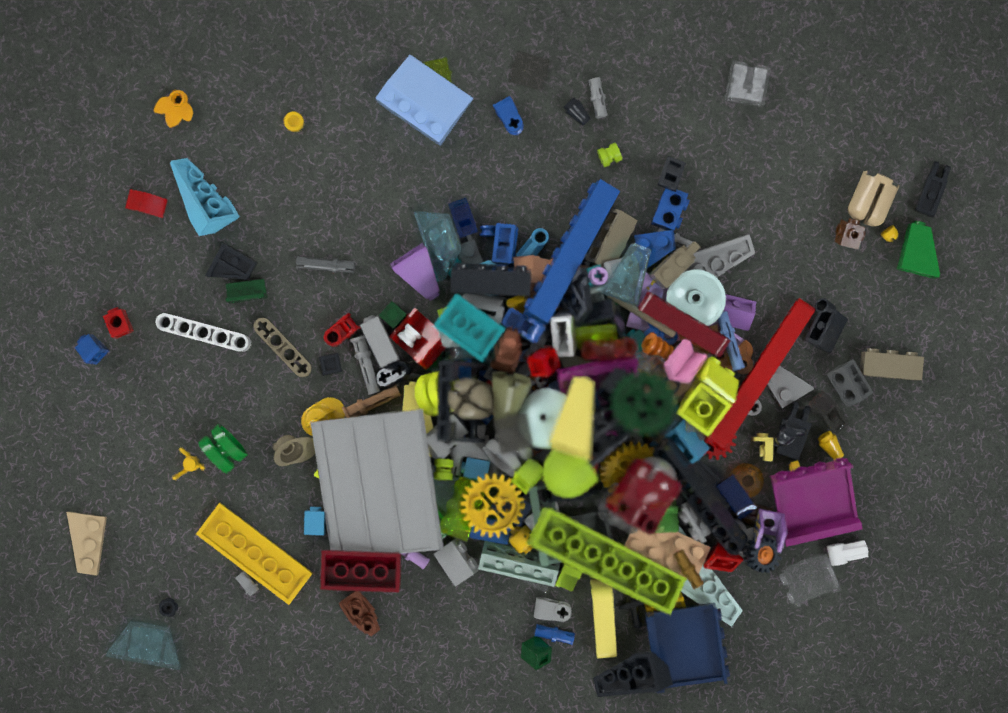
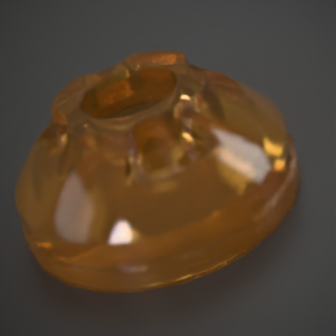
(749, 469)

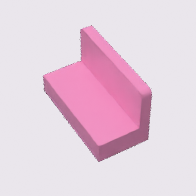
(684, 363)

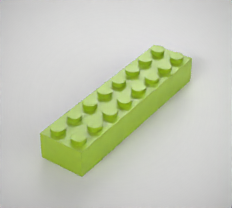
(606, 561)

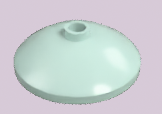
(704, 284)
(538, 403)

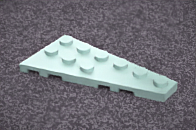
(712, 592)

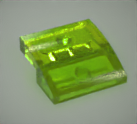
(598, 333)

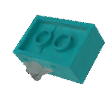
(468, 328)

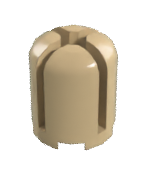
(872, 199)

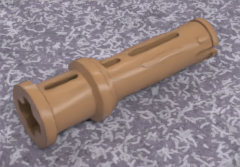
(362, 407)

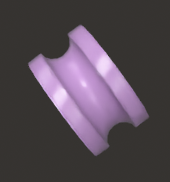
(595, 281)

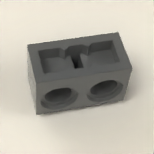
(850, 383)

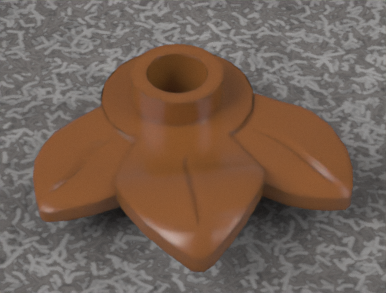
(746, 353)

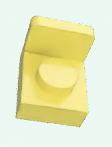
(766, 449)

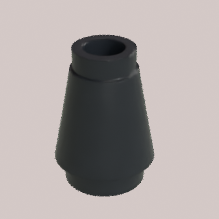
(577, 111)

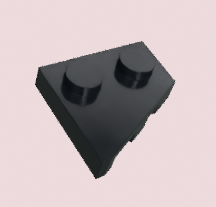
(578, 296)

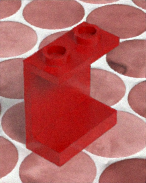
(428, 346)

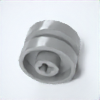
(508, 462)

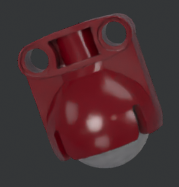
(645, 494)

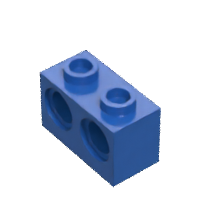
(666, 207)
(505, 244)

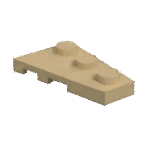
(87, 540)

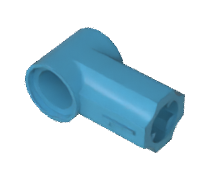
(532, 247)

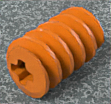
(655, 345)

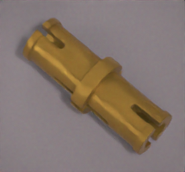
(688, 569)

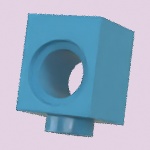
(474, 468)
(315, 521)

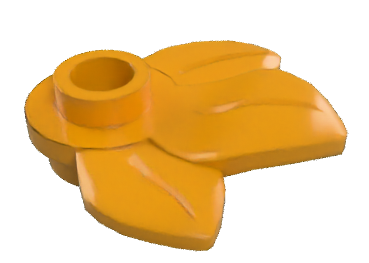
(174, 111)

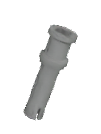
(363, 355)

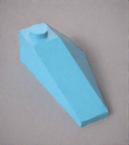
(203, 204)

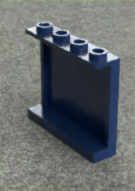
(689, 643)

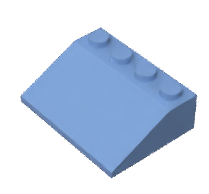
(424, 99)

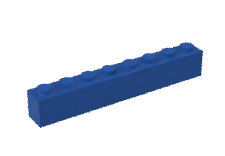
(571, 252)

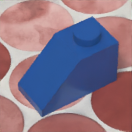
(91, 349)

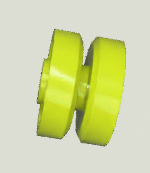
(427, 393)

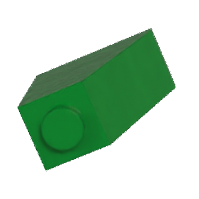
(919, 252)

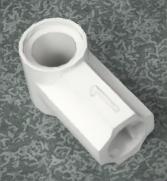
(842, 553)

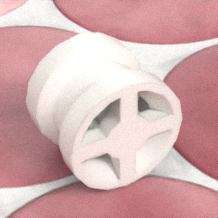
(409, 335)

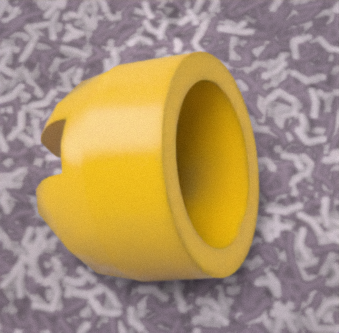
(890, 233)

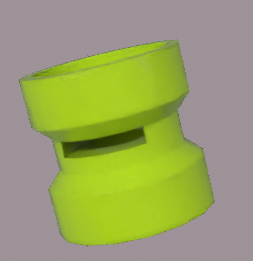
(609, 154)
(445, 473)

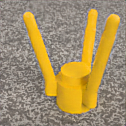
(190, 463)

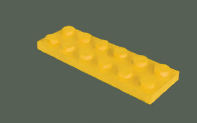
(254, 553)

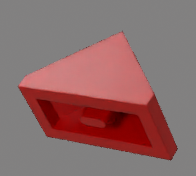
(146, 203)
(721, 560)

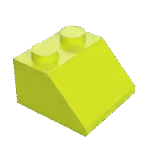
(718, 379)
(703, 407)

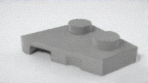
(787, 387)

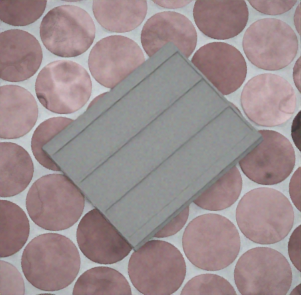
(377, 483)

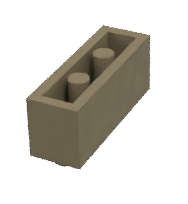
(611, 237)
(891, 364)

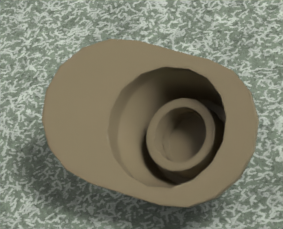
(293, 450)

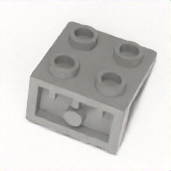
(697, 529)

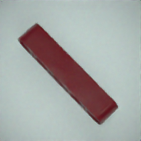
(684, 324)

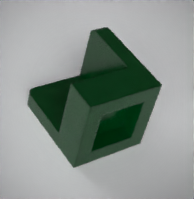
(536, 652)

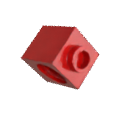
(123, 329)
(543, 362)

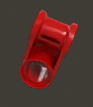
(342, 330)

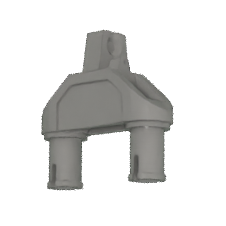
(472, 450)

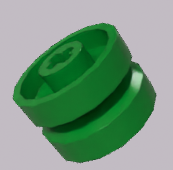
(222, 448)

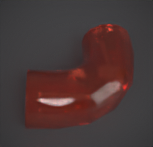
(609, 350)

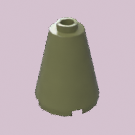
(509, 393)

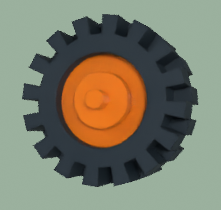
(764, 557)

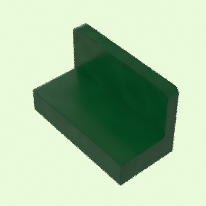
(246, 291)

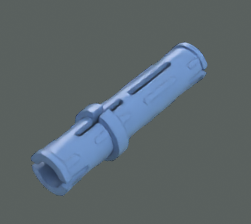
(732, 348)

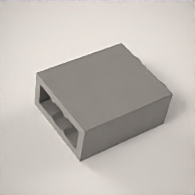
(379, 341)

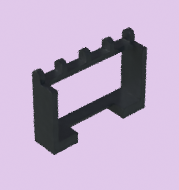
(445, 428)

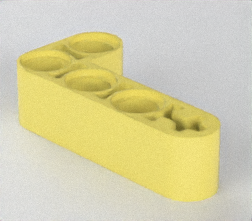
(603, 619)

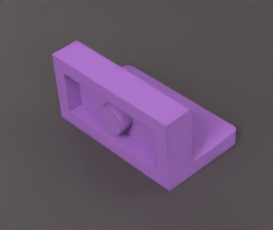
(740, 311)

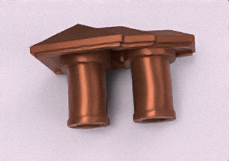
(507, 351)
(360, 613)

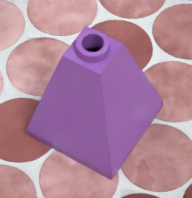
(417, 271)

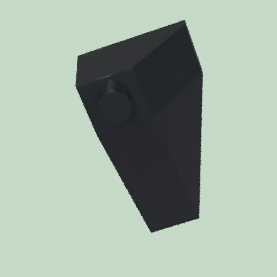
(635, 675)

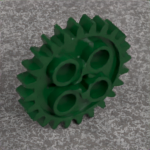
(658, 392)

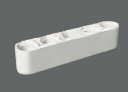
(194, 329)

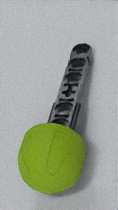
(571, 475)

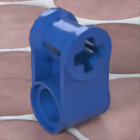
(508, 113)

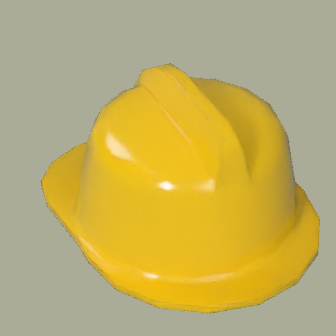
(323, 410)

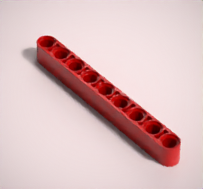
(761, 373)

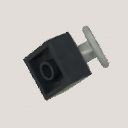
(603, 313)

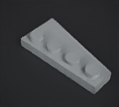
(723, 256)

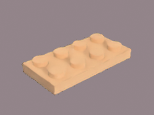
(662, 546)

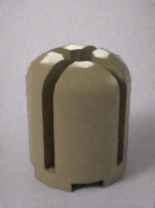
(469, 392)

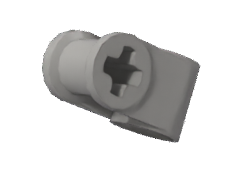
(547, 609)

